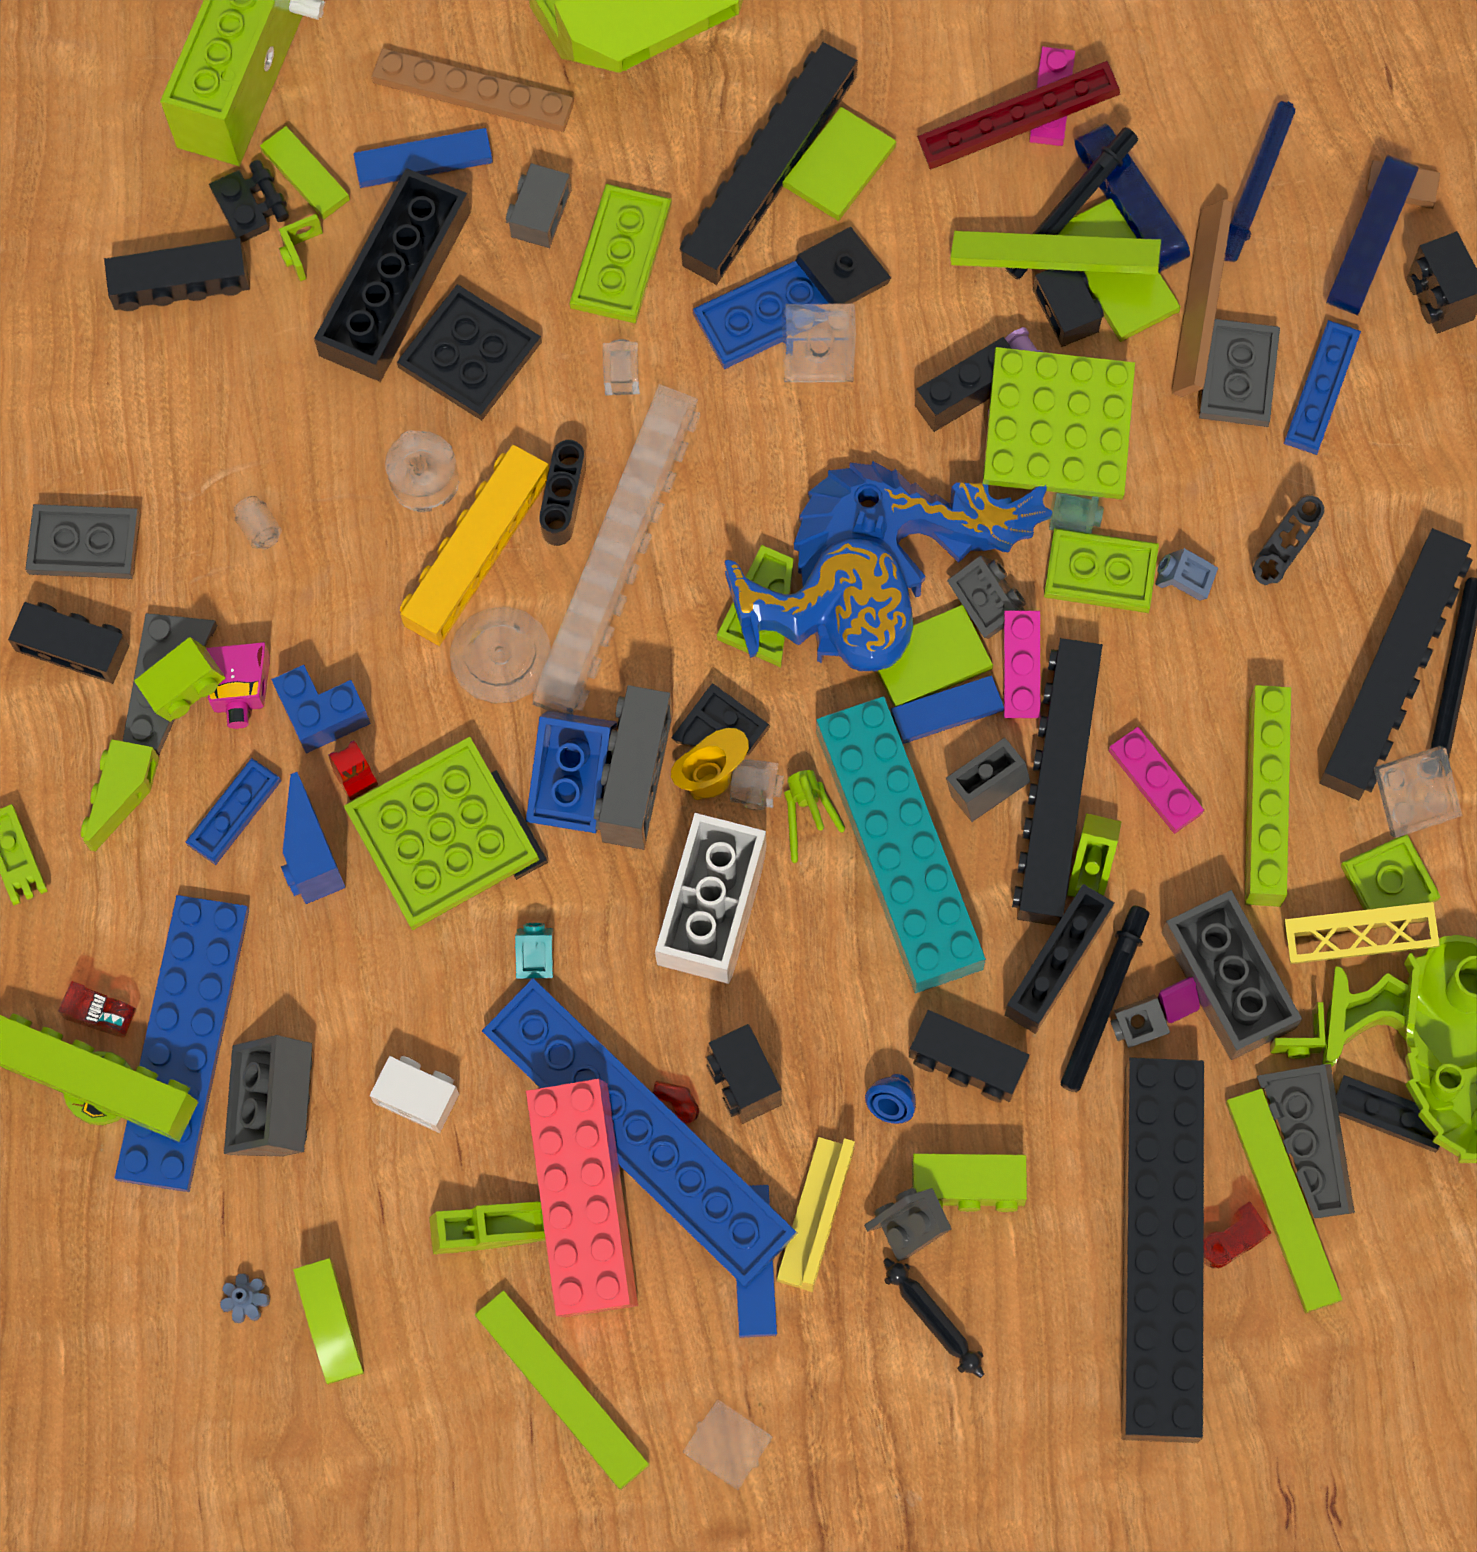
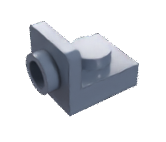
(1187, 573)

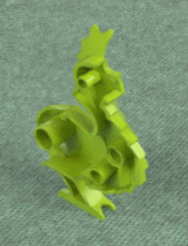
(1440, 1029)

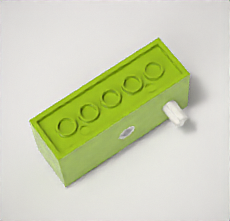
(230, 72)

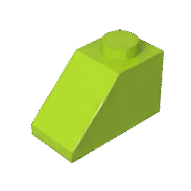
(1094, 854)

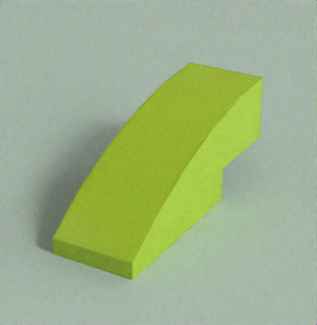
(486, 1227)
(328, 1321)

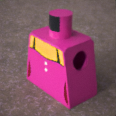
(245, 682)

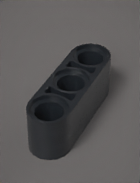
(562, 477)

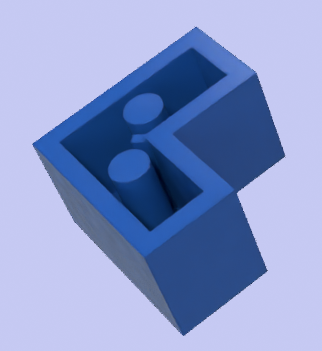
(322, 716)

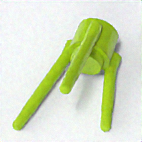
(807, 792)

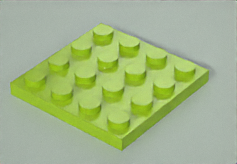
(1059, 423)
(441, 833)

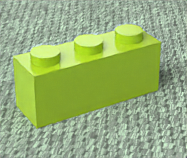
(973, 1180)

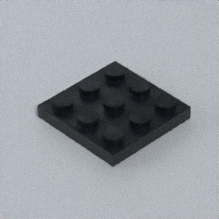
(469, 352)

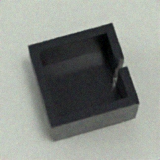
(1444, 282)
(744, 1073)

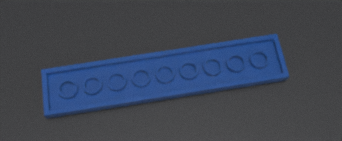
(649, 1137)

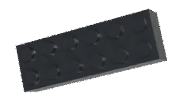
(392, 275)

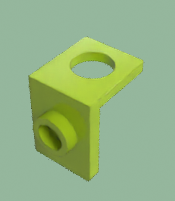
(290, 238)
(1302, 1047)

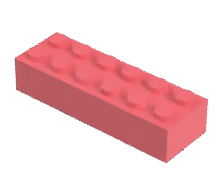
(581, 1198)

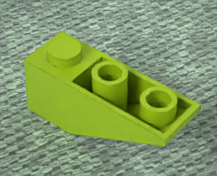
(124, 783)

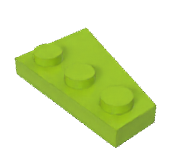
(773, 572)

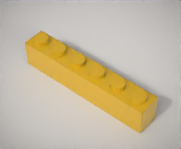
(475, 544)

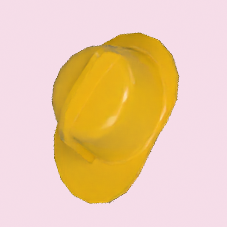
(709, 765)

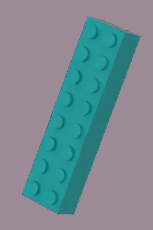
(900, 845)

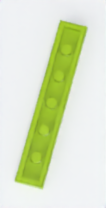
(1056, 252)
(1283, 1201)
(562, 1390)

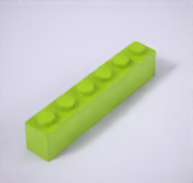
(1268, 796)
(95, 1079)

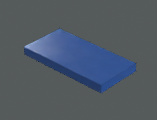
(751, 315)

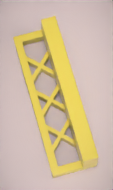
(1361, 920)
(816, 1213)

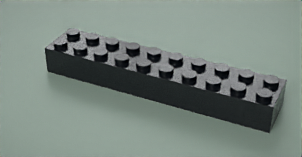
(1163, 1251)

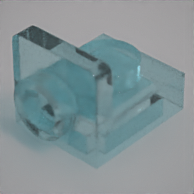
(1076, 513)

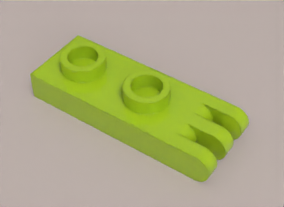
(17, 860)

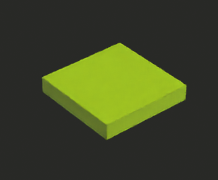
(1390, 876)

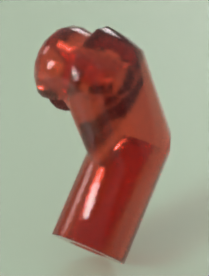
(680, 1098)

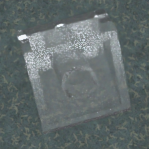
(819, 342)

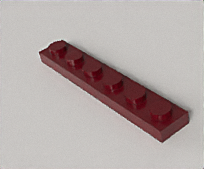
(1019, 115)

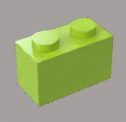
(180, 679)

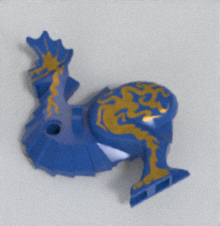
(859, 573)

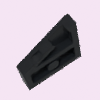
(716, 712)

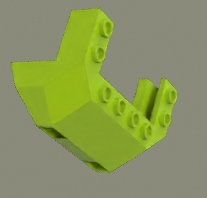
(625, 32)

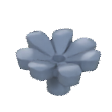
(249, 1302)

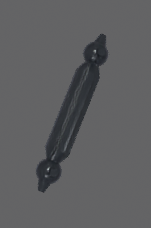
(933, 1318)

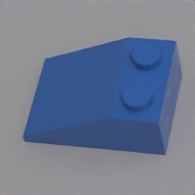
(568, 770)
(308, 857)

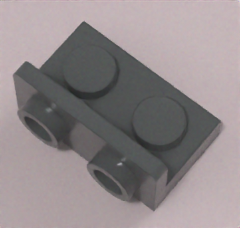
(986, 594)
(910, 1222)

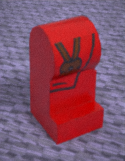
(352, 771)

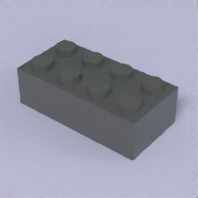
(634, 768)
(1231, 975)

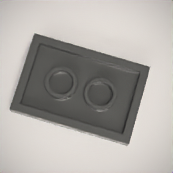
(1240, 373)
(82, 541)

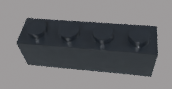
(176, 274)
(1059, 959)

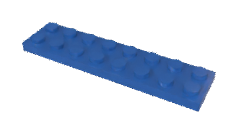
(186, 1033)

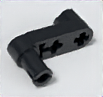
(1284, 556)

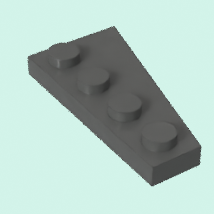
(159, 638)
(1310, 1121)

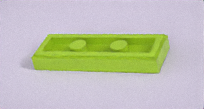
(304, 172)

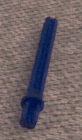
(1258, 179)

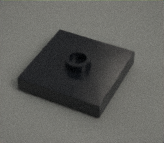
(843, 268)

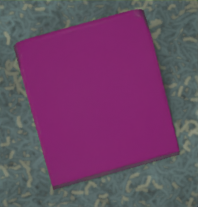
(1179, 1000)

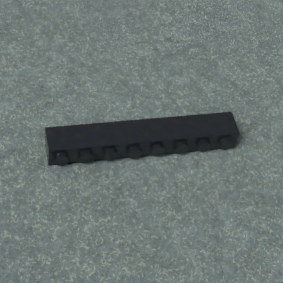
(772, 156)
(1395, 665)
(1059, 782)

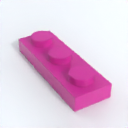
(1053, 66)
(1021, 664)
(1156, 780)

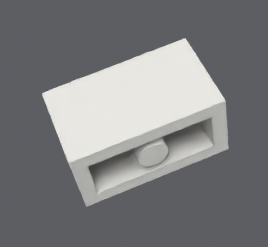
(415, 1093)

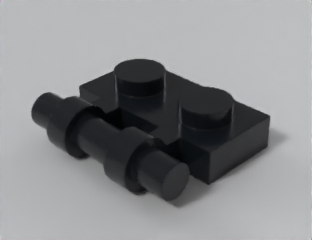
(239, 206)

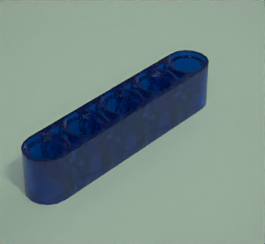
(1135, 198)
(1372, 235)

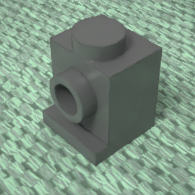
(1153, 1025)

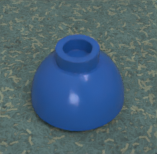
(891, 1099)

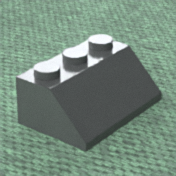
(268, 1097)

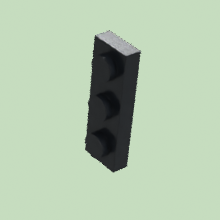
(1383, 1112)

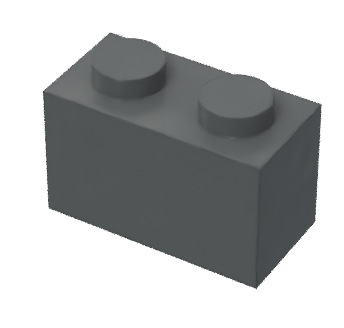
(539, 205)
(988, 779)

